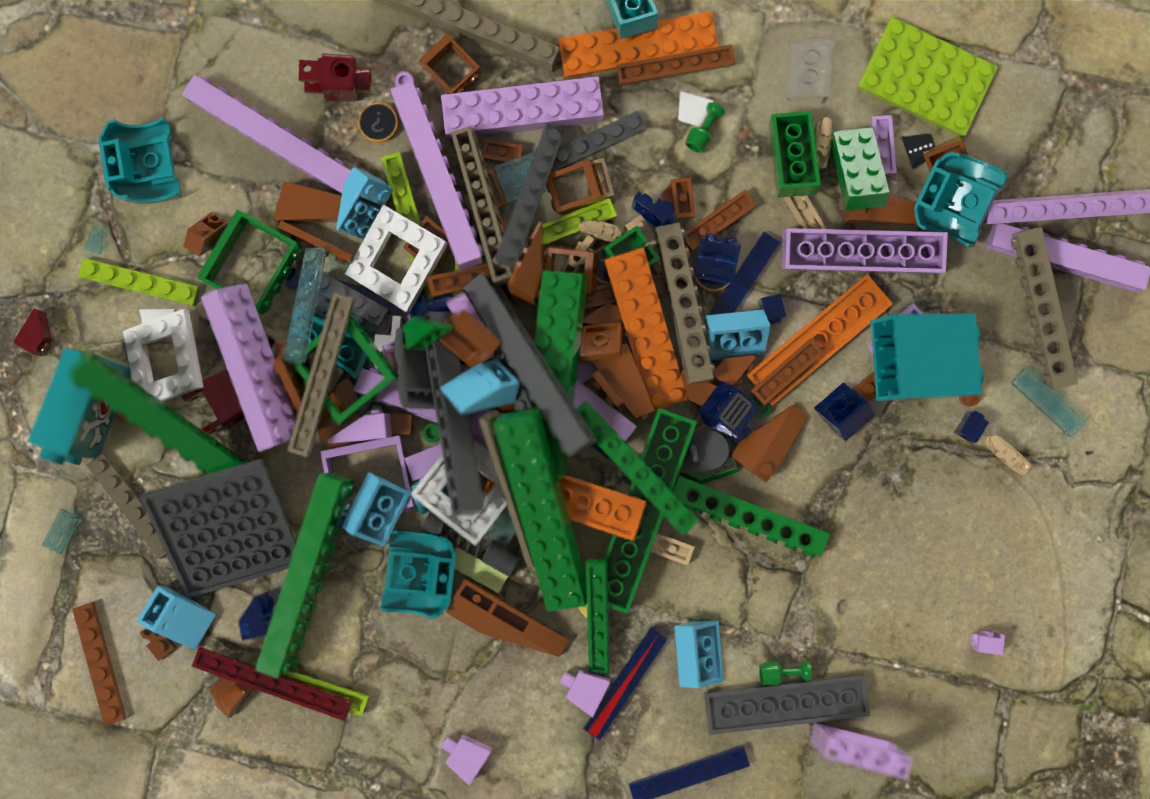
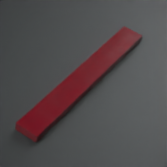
(279, 687)

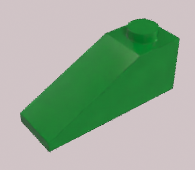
(423, 332)

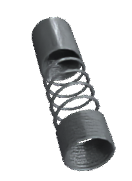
(496, 556)

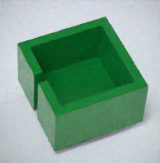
(630, 241)

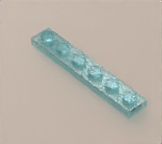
(305, 305)

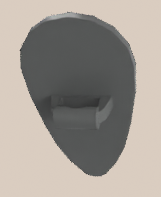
(705, 453)

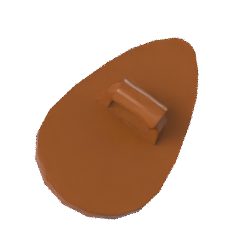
(343, 397)

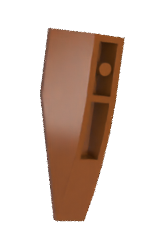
(502, 620)

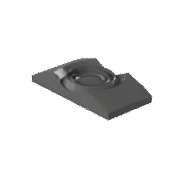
(413, 375)

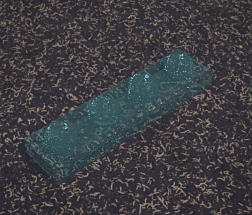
(1047, 402)

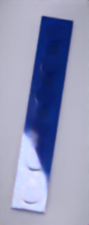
(690, 774)

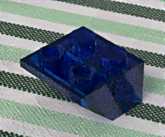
(257, 617)

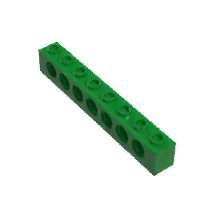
(637, 470)
(816, 538)

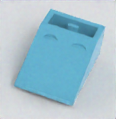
(361, 202)
(482, 387)
(176, 617)

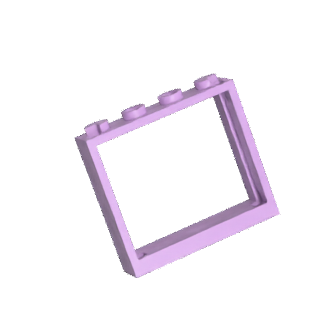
(327, 456)
(861, 750)

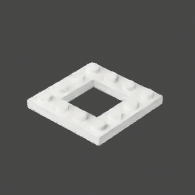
(431, 250)
(173, 325)
(470, 527)

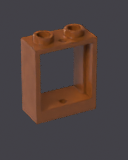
(438, 52)
(593, 181)
(591, 262)
(469, 339)

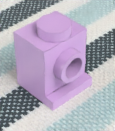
(988, 642)

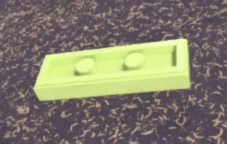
(478, 570)

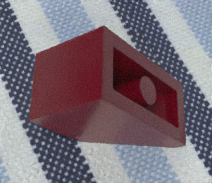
(35, 334)

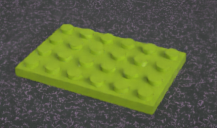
(927, 77)

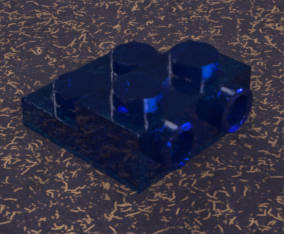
(657, 214)
(717, 259)

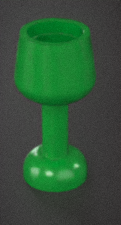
(699, 137)
(772, 672)

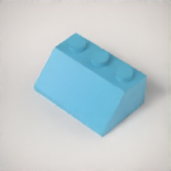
(737, 334)
(375, 509)
(699, 654)

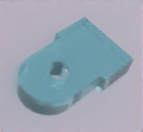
(94, 244)

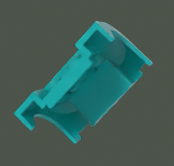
(139, 162)
(959, 196)
(418, 574)

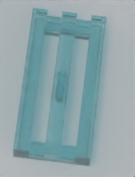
(47, 541)

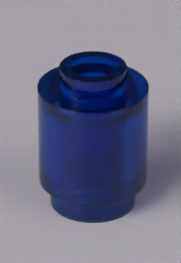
(438, 303)

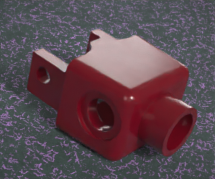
(335, 77)
(222, 399)

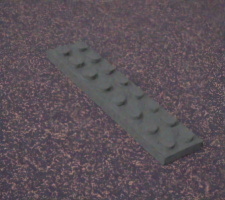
(786, 704)

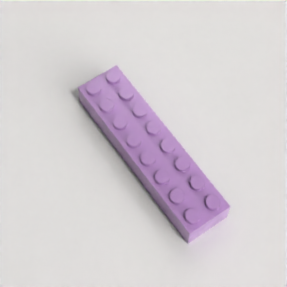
(524, 107)
(864, 251)
(250, 365)

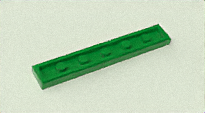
(598, 616)

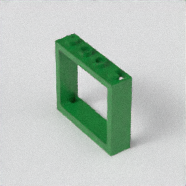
(227, 243)
(376, 357)

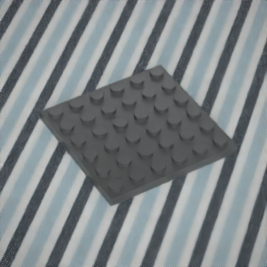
(222, 528)

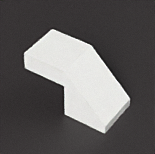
(380, 340)

